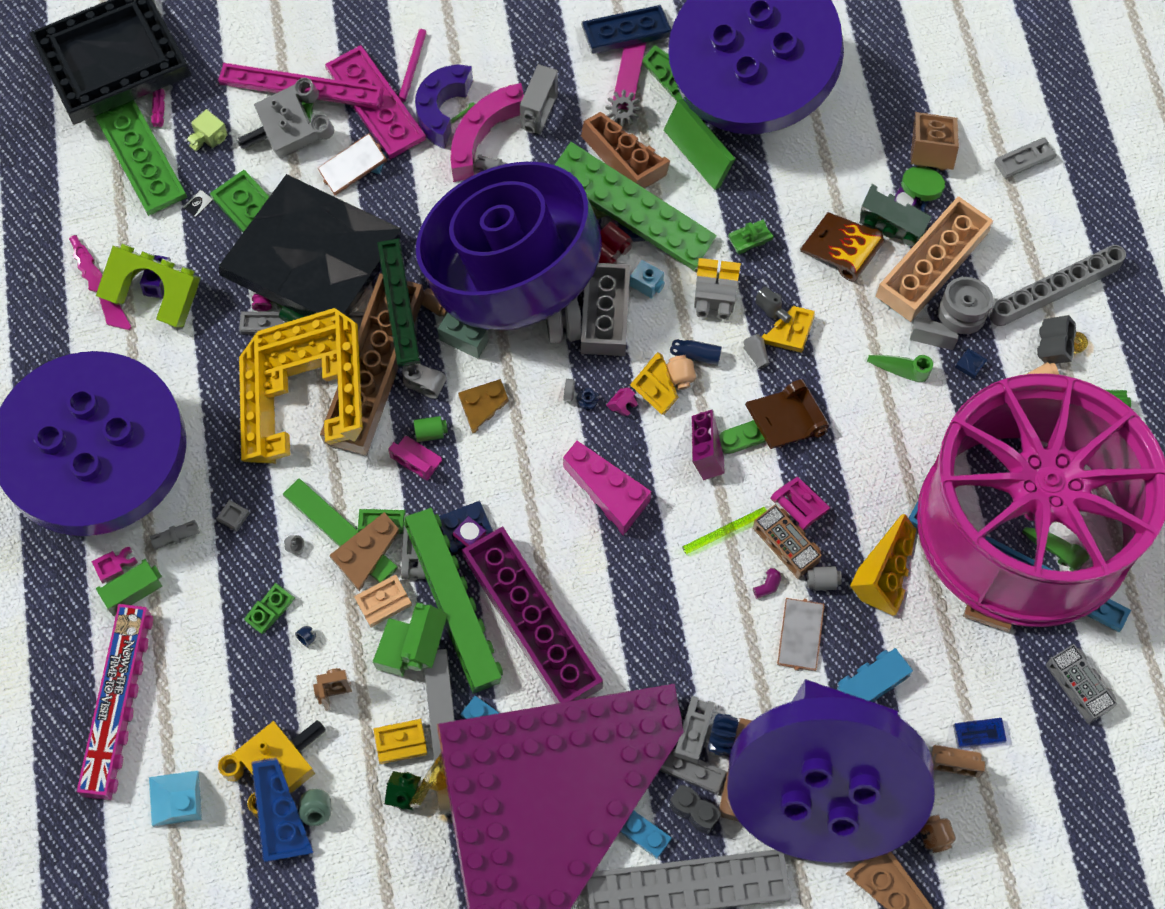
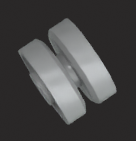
(965, 305)
(566, 318)

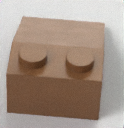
(934, 141)

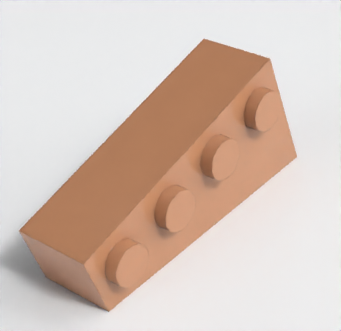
(623, 151)

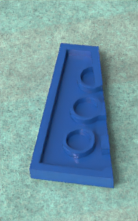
(278, 819)

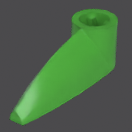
(904, 366)
(1069, 554)

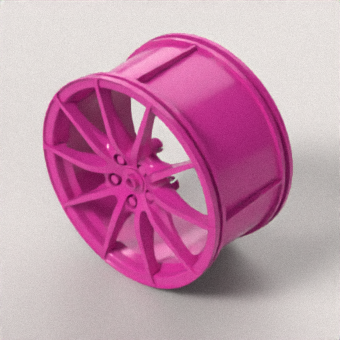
(1047, 487)

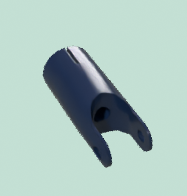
(697, 351)

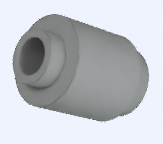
(823, 578)

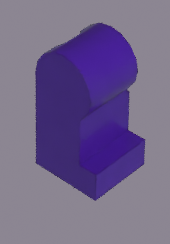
(151, 283)

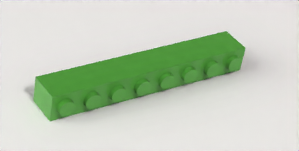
(451, 598)

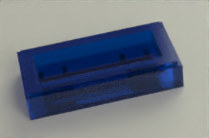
(979, 733)

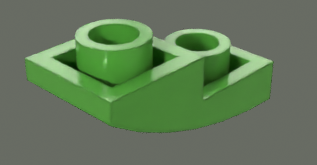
(267, 611)

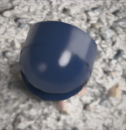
(305, 636)

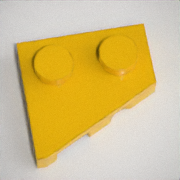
(791, 334)
(656, 384)

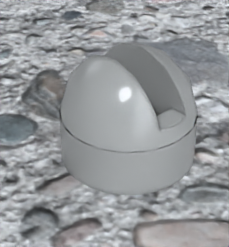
(294, 548)

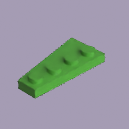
(658, 65)

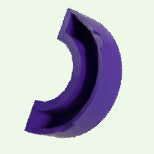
(435, 90)

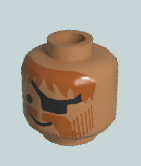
(937, 834)

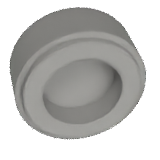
(569, 390)

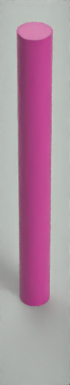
(412, 65)

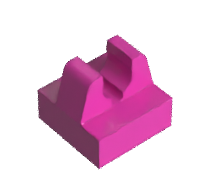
(620, 399)

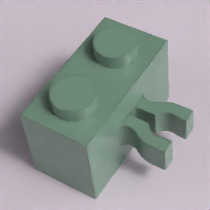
(462, 336)

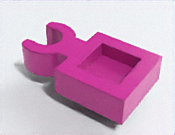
(110, 566)

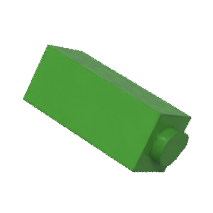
(130, 586)
(423, 637)

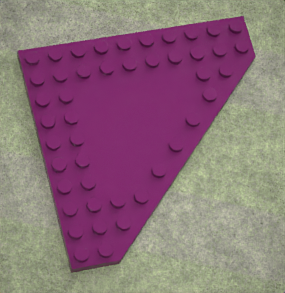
(550, 790)

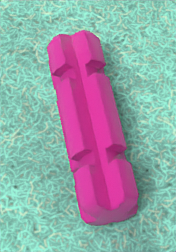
(158, 108)

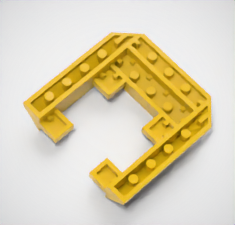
(289, 349)

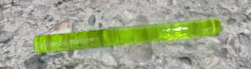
(722, 531)

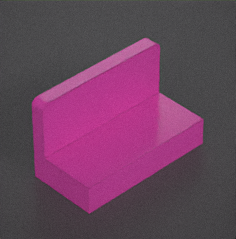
(415, 457)

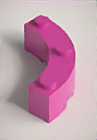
(476, 124)

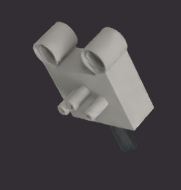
(287, 122)

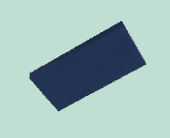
(626, 29)

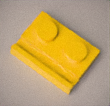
(400, 741)

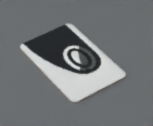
(198, 203)

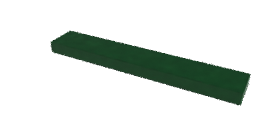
(398, 303)

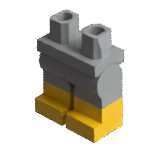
(712, 295)

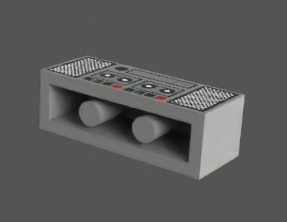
(1081, 683)

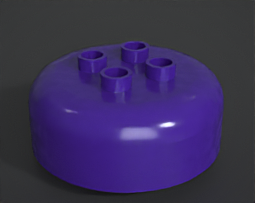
(510, 245)

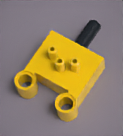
(274, 744)

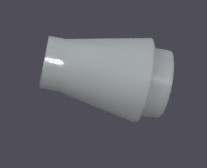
(756, 350)

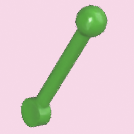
(462, 113)

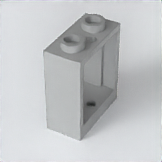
(539, 99)

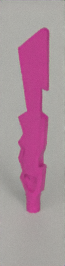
(113, 312)

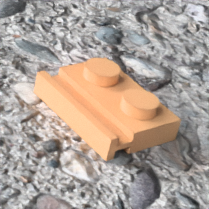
(383, 600)

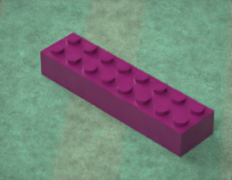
(532, 618)

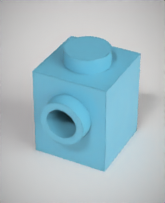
(647, 279)

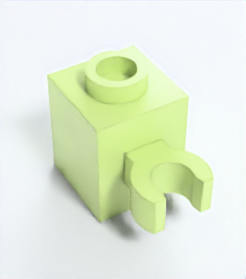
(207, 129)

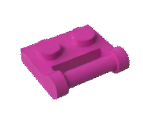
(804, 499)

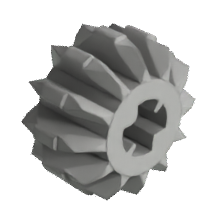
(622, 100)

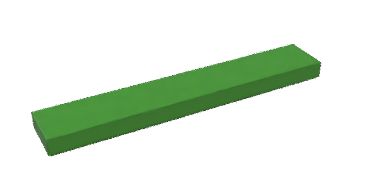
(331, 523)

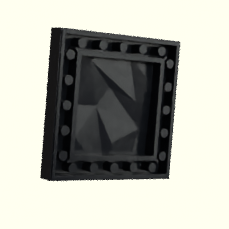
(109, 56)
(308, 250)

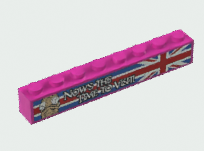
(115, 702)

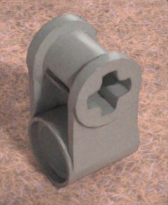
(423, 380)

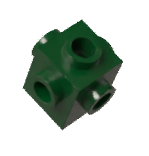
(401, 789)

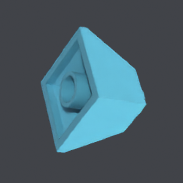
(175, 798)

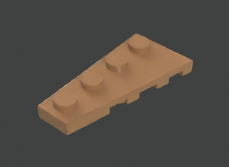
(888, 883)

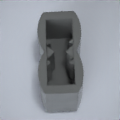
(1057, 340)
(689, 806)

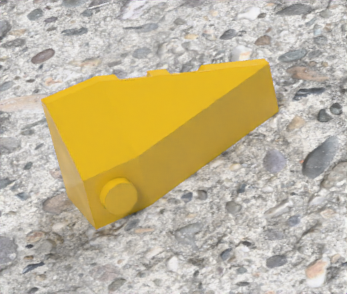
(882, 572)

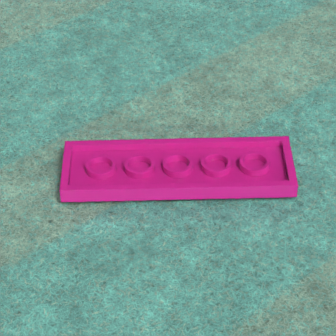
(392, 122)

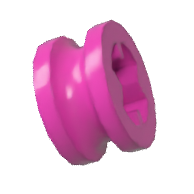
(261, 303)

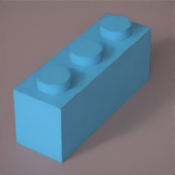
(878, 677)

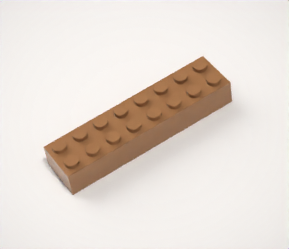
(377, 364)

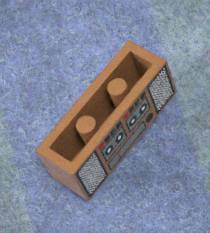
(787, 541)

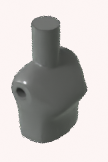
(772, 304)

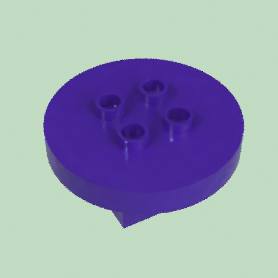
(755, 60)
(90, 443)
(831, 777)

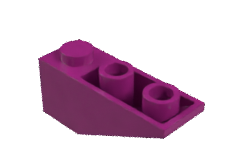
(706, 445)

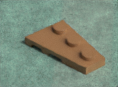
(362, 552)

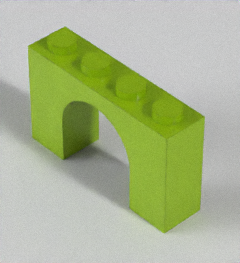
(178, 284)

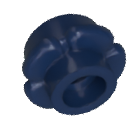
(588, 404)

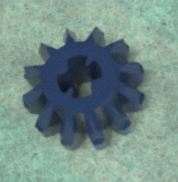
(723, 734)

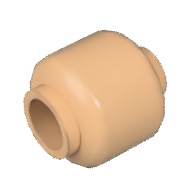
(681, 371)

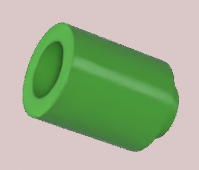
(430, 428)

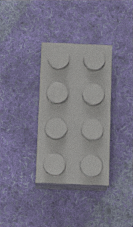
(606, 311)

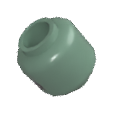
(315, 807)

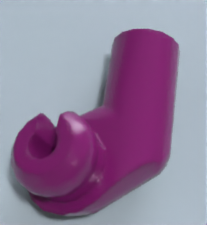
(771, 584)

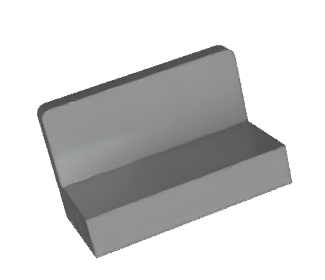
(933, 334)

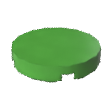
(923, 183)

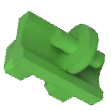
(750, 236)

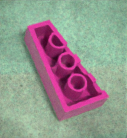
(608, 487)

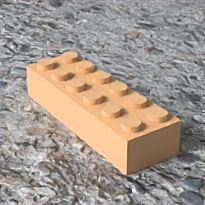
(934, 258)

